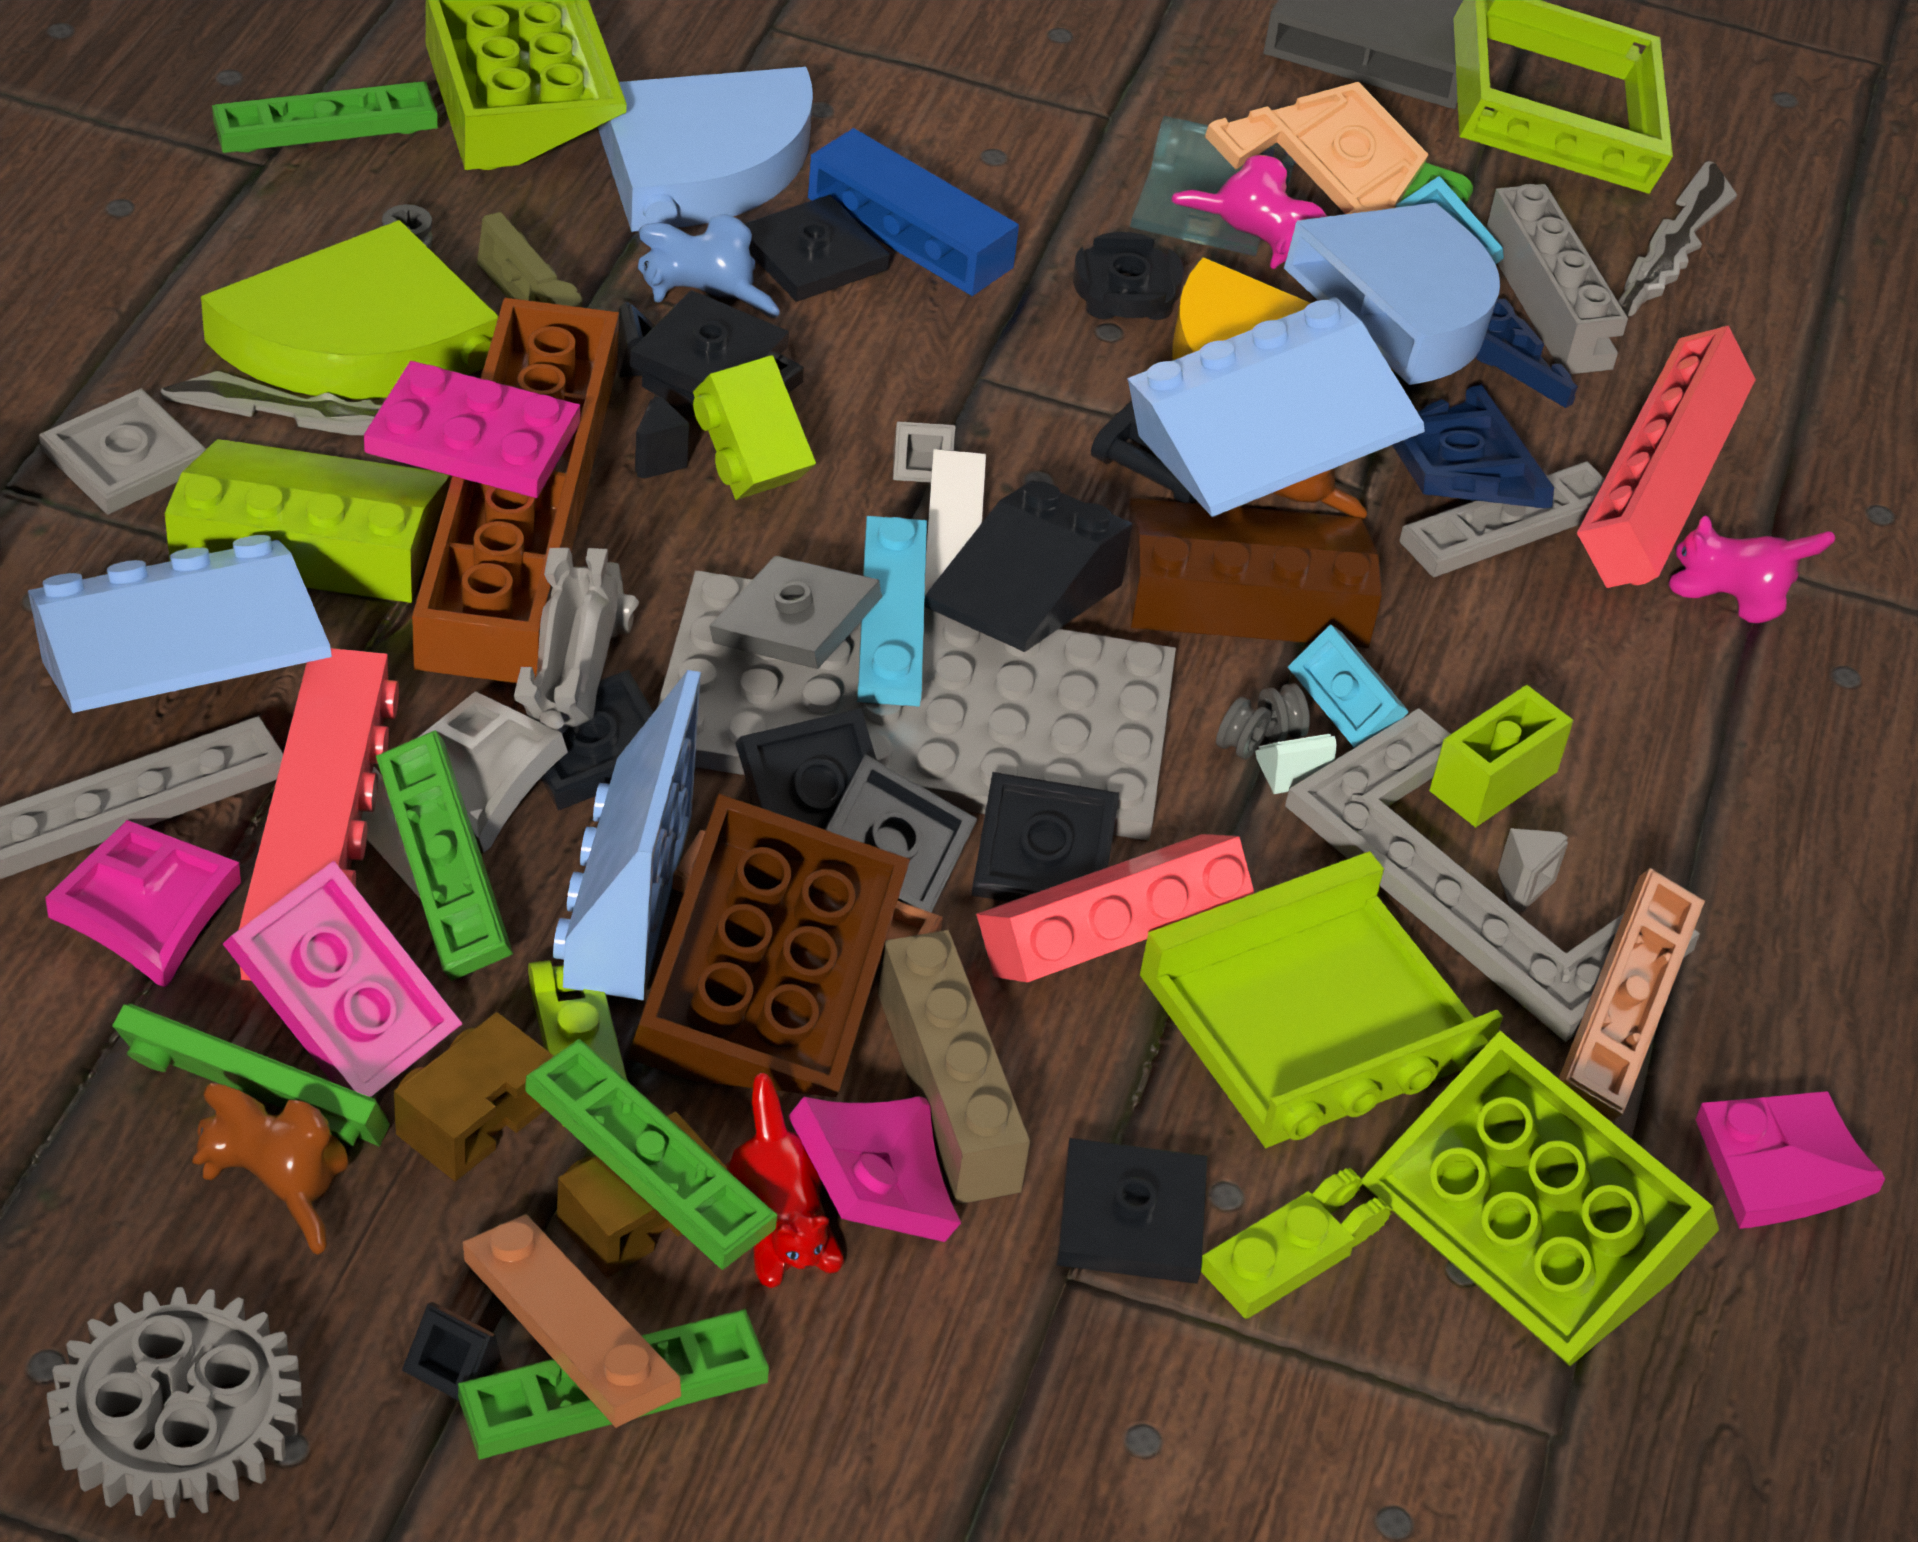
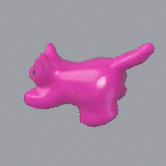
(1256, 204)
(1750, 569)

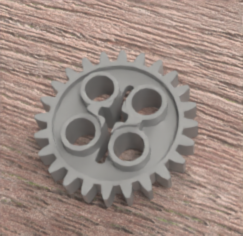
(122, 1376)

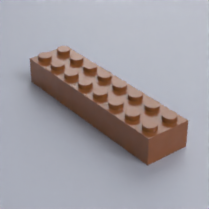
(492, 545)

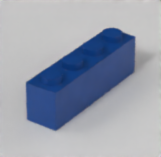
(915, 211)

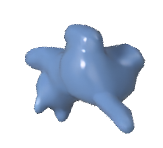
(710, 262)

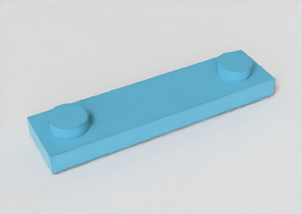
(895, 626)

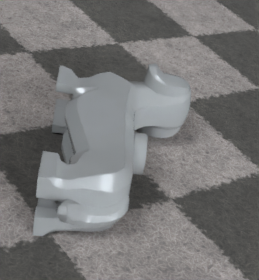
(574, 638)

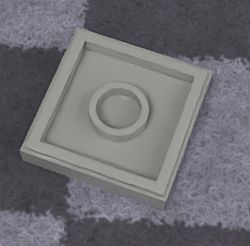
(122, 450)

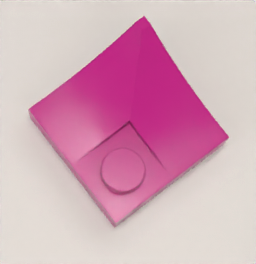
(144, 897)
(1785, 1157)
(878, 1163)

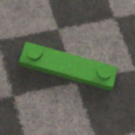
(324, 117)
(444, 856)
(161, 1042)
(651, 1154)
(545, 1404)

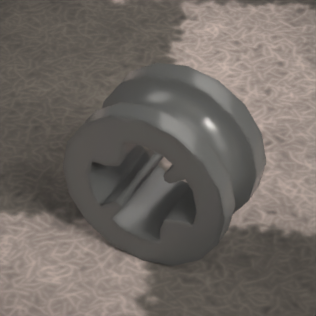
(414, 218)
(1288, 712)
(1243, 728)

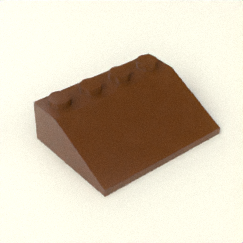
(1251, 573)
(770, 954)

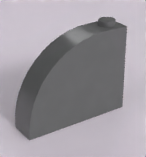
(1375, 42)

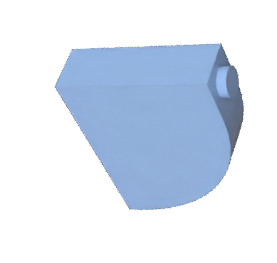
(708, 143)
(1408, 277)

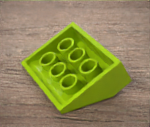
(519, 76)
(341, 518)
(1541, 1200)

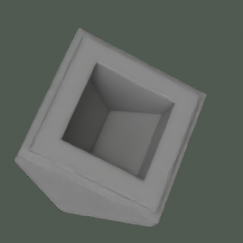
(915, 448)
(1530, 865)

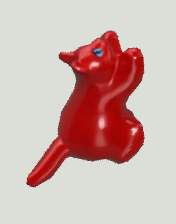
(785, 1180)

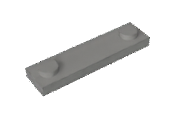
(1491, 528)

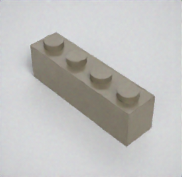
(953, 1067)

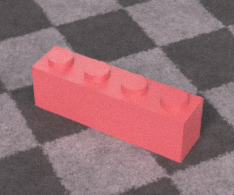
(1113, 907)

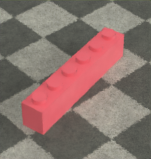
(1666, 458)
(325, 776)

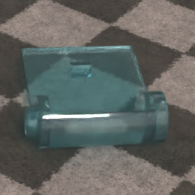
(1187, 162)

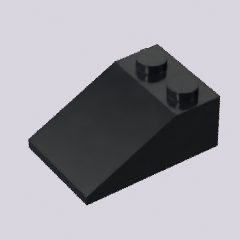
(1033, 566)

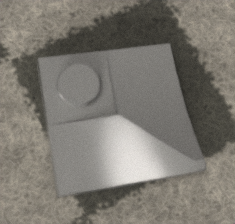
(495, 759)

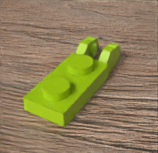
(1292, 1245)

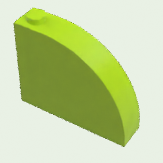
(350, 318)

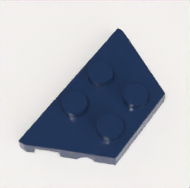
(1474, 455)

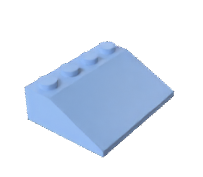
(1272, 406)
(175, 623)
(632, 853)

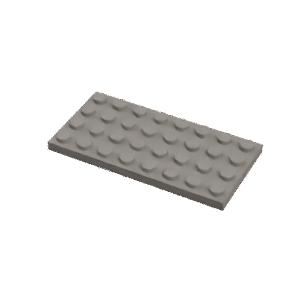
(1059, 713)

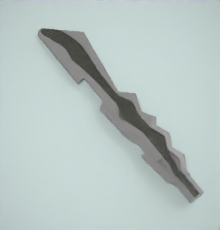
(1673, 240)
(243, 397)

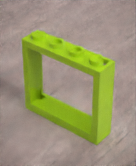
(1554, 135)

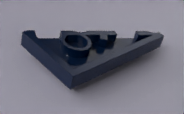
(1518, 350)

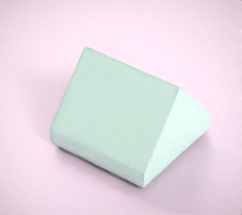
(1295, 760)

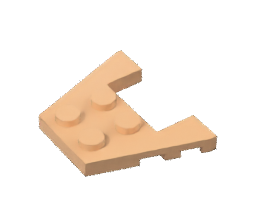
(1338, 140)

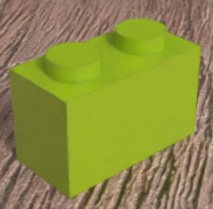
(752, 427)
(1501, 755)

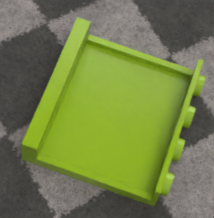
(1311, 1001)

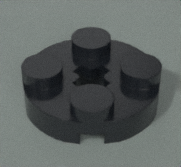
(1146, 293)

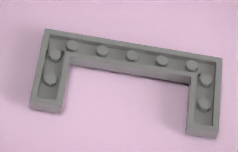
(1351, 812)

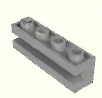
(1556, 279)

